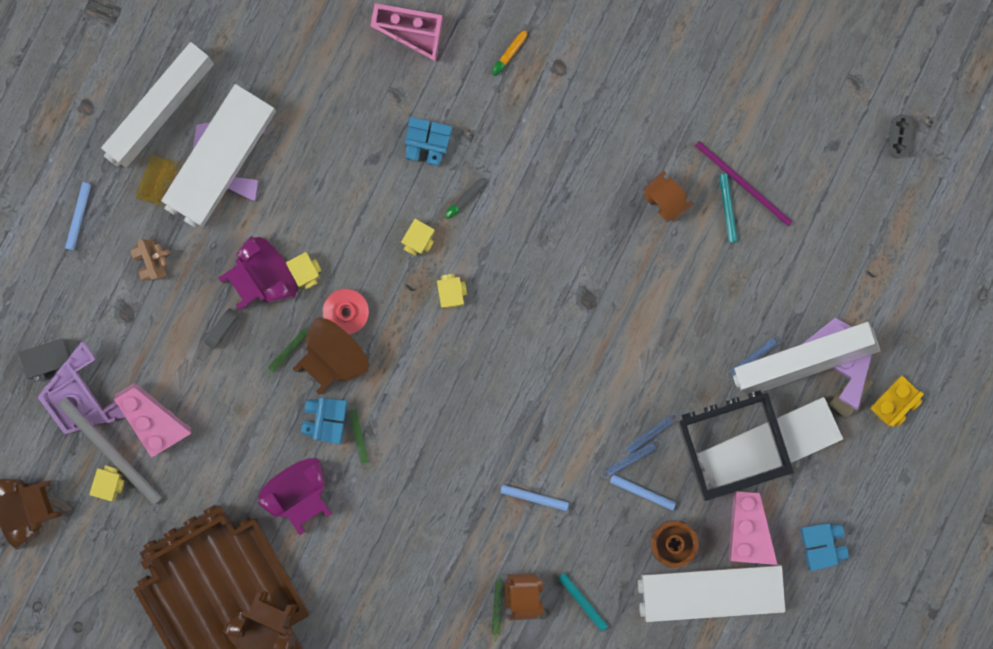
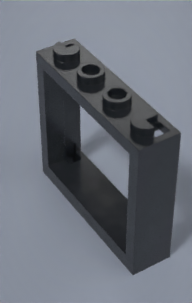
(731, 405)

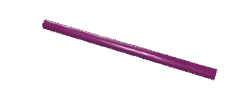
(743, 183)

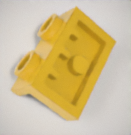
(896, 402)

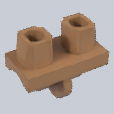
(153, 257)

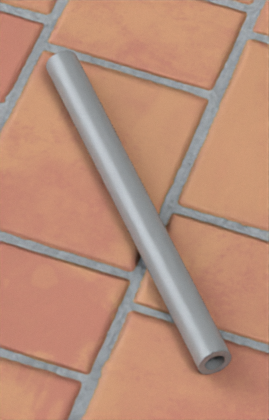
(111, 453)

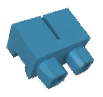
(417, 138)
(322, 429)
(826, 555)

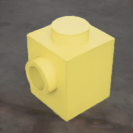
(418, 238)
(304, 270)
(451, 291)
(107, 483)

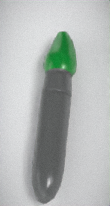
(465, 198)

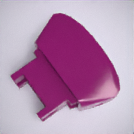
(260, 274)
(296, 493)

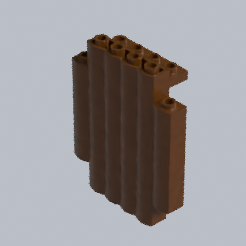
(210, 576)

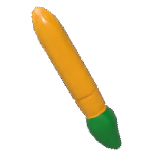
(509, 53)

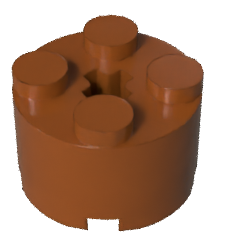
(667, 196)
(684, 551)
(523, 596)

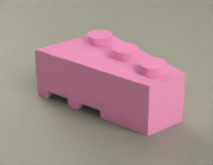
(411, 27)
(150, 420)
(749, 531)

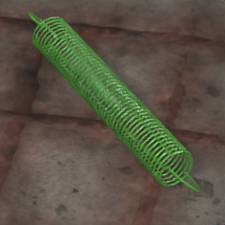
(288, 347)
(361, 442)
(496, 606)

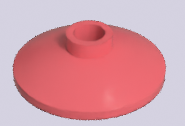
(346, 299)

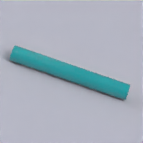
(728, 209)
(583, 602)

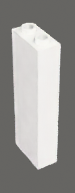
(157, 106)
(218, 156)
(807, 359)
(754, 450)
(712, 593)

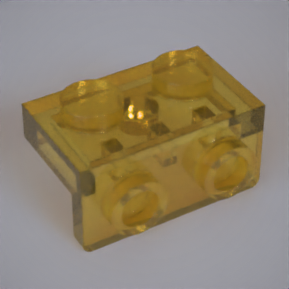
(154, 180)

